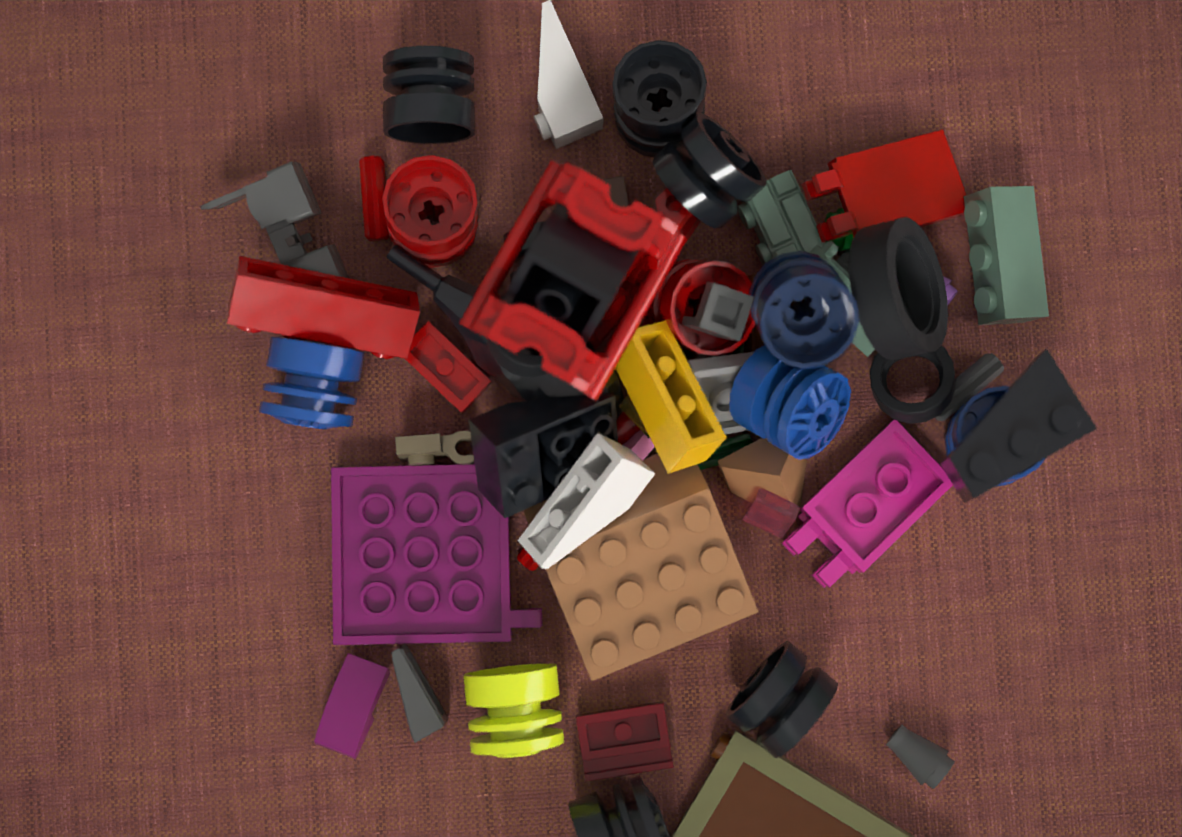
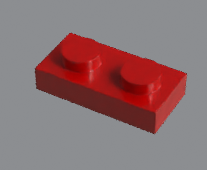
(446, 367)

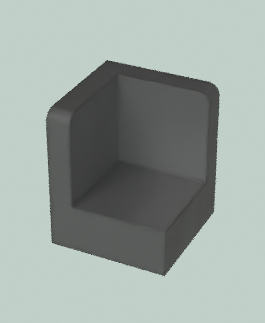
(721, 312)

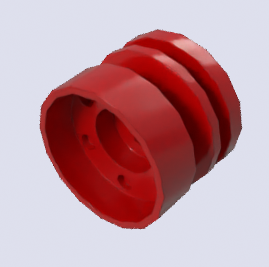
(425, 188)
(687, 282)

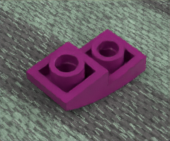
(351, 706)

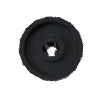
(709, 171)
(782, 699)

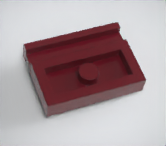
(624, 741)

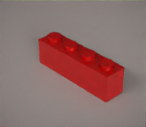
(322, 308)

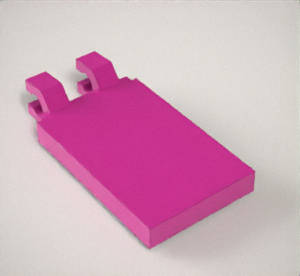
(869, 503)

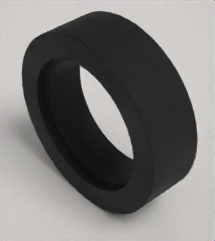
(893, 324)

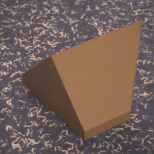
(766, 468)

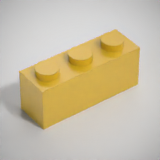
(669, 398)

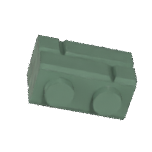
(780, 218)

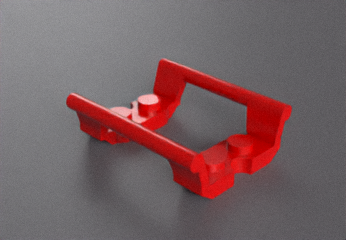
(623, 227)

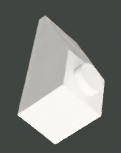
(564, 96)
(588, 498)

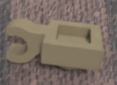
(426, 448)

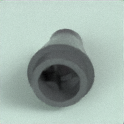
(920, 756)

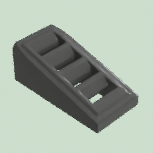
(419, 700)

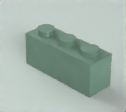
(1006, 255)

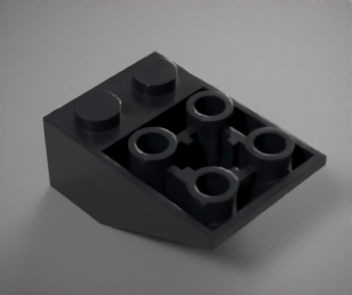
(533, 444)

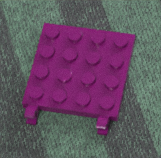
(420, 558)

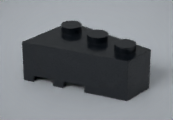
(1021, 429)

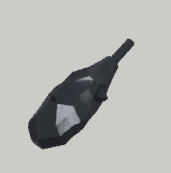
(453, 298)

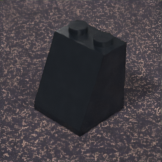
(569, 274)

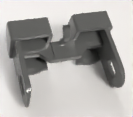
(278, 205)

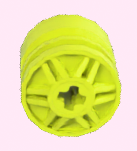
(514, 709)

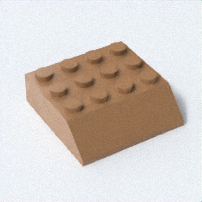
(651, 575)

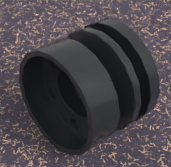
(655, 78)
(428, 95)
(627, 819)

